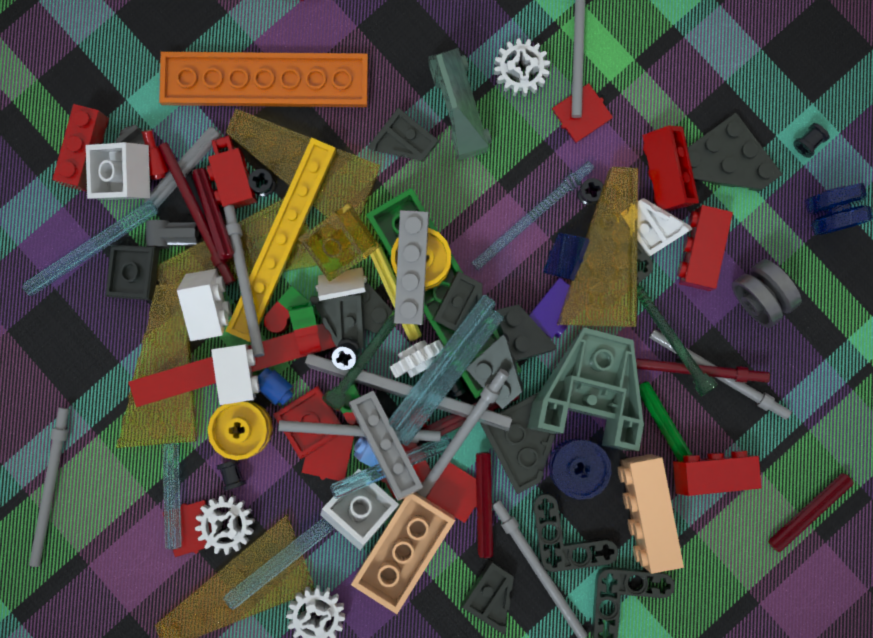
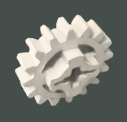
(511, 68)
(416, 358)
(233, 531)
(327, 611)

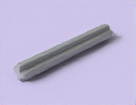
(186, 163)

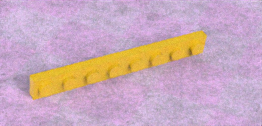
(284, 233)

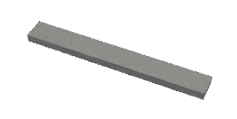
(402, 390)

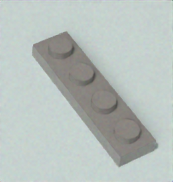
(411, 267)
(385, 445)

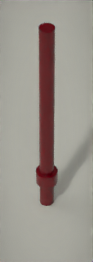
(196, 213)
(739, 374)

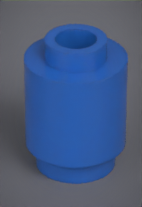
(274, 387)

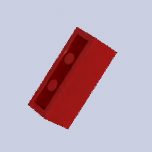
(84, 128)
(670, 168)
(704, 248)
(717, 473)

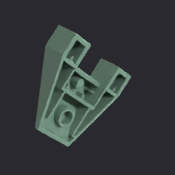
(467, 132)
(595, 380)

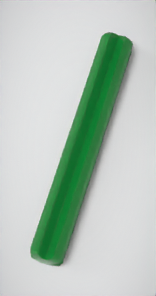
(663, 421)

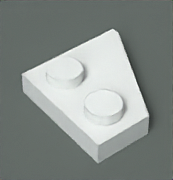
(657, 227)

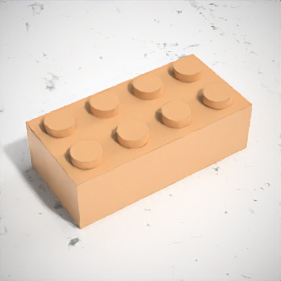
(651, 513)
(403, 551)

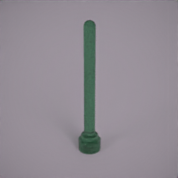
(702, 382)
(336, 396)

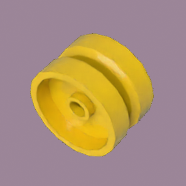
(437, 262)
(224, 431)

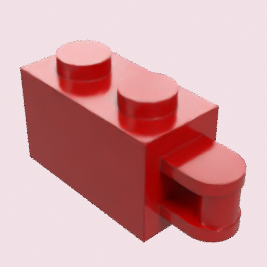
(230, 175)

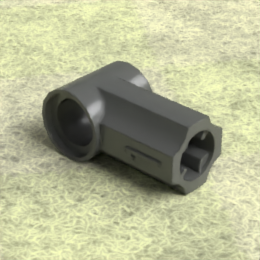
(165, 234)

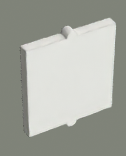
(346, 284)

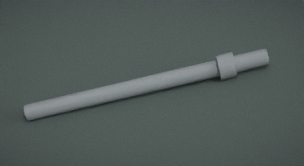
(578, 58)
(235, 233)
(488, 395)
(763, 400)
(347, 430)
(58, 436)
(511, 526)

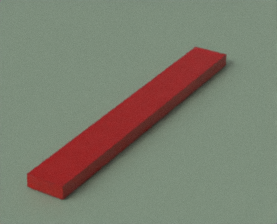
(202, 373)

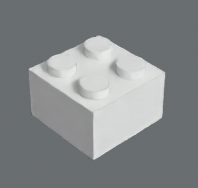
(117, 171)
(204, 304)
(234, 374)
(360, 513)

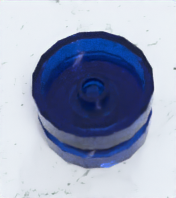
(838, 209)
(595, 470)

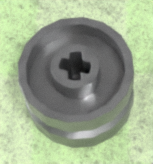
(766, 293)

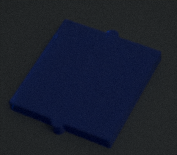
(566, 256)

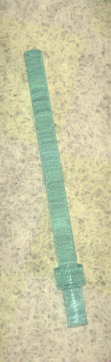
(570, 182)

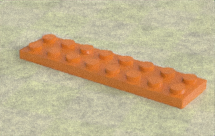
(264, 79)

